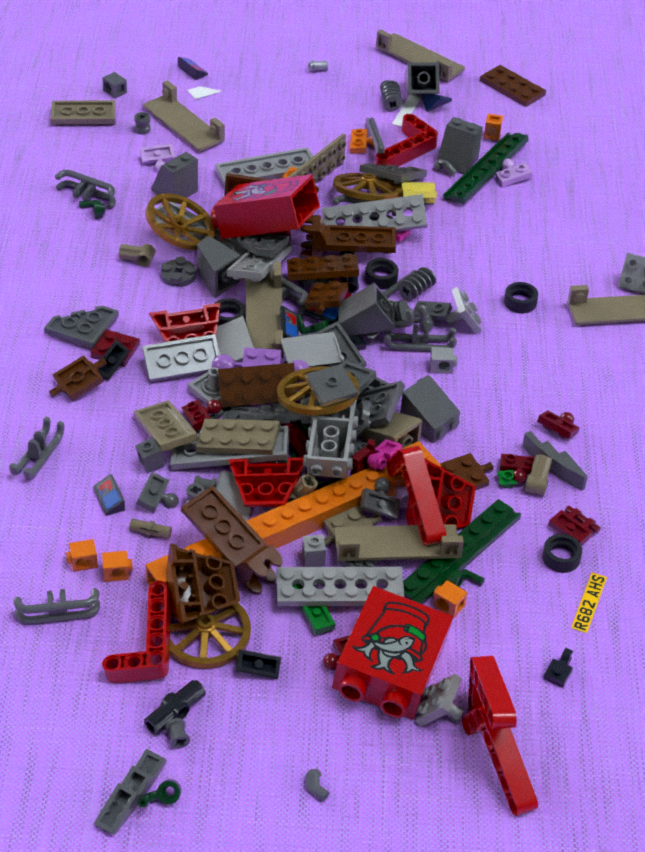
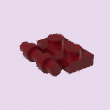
(360, 458)
(574, 524)

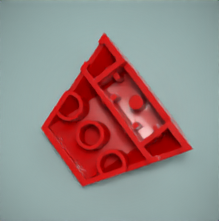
(187, 323)
(266, 482)
(452, 494)

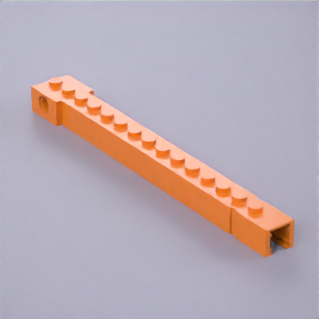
(302, 514)

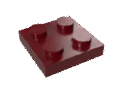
(107, 340)

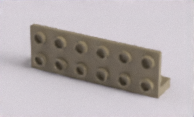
(415, 53)
(183, 121)
(324, 161)
(604, 309)
(263, 310)
(393, 543)

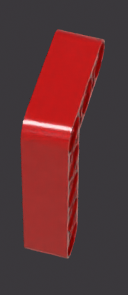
(421, 141)
(412, 466)
(155, 660)
(490, 691)
(506, 761)

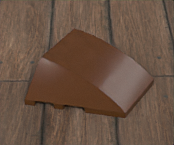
(199, 583)

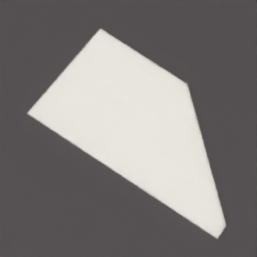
(199, 92)

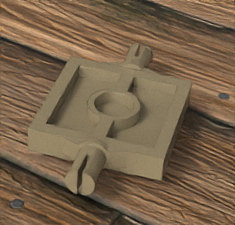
(348, 518)

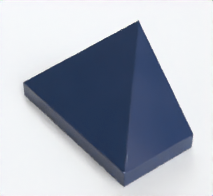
(433, 101)

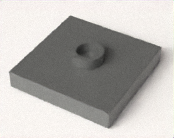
(331, 385)

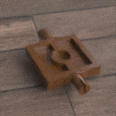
(326, 295)
(78, 378)
(469, 470)

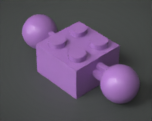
(255, 357)

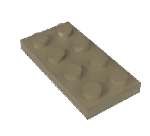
(83, 112)
(165, 425)
(238, 436)

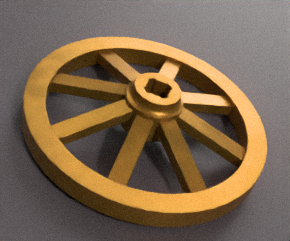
(369, 182)
(177, 223)
(312, 410)
(207, 627)

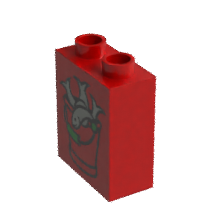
(266, 207)
(392, 653)

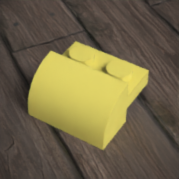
(417, 188)

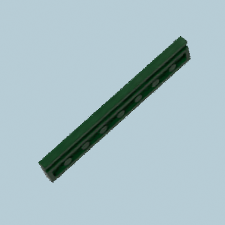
(485, 167)
(476, 537)

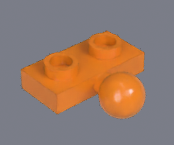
(359, 141)

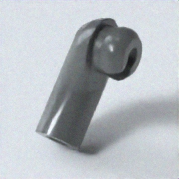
(445, 165)
(313, 784)

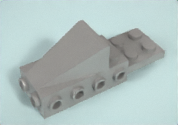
(328, 438)

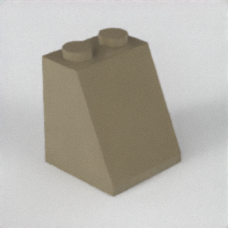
(401, 429)

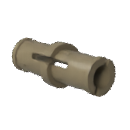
(150, 528)

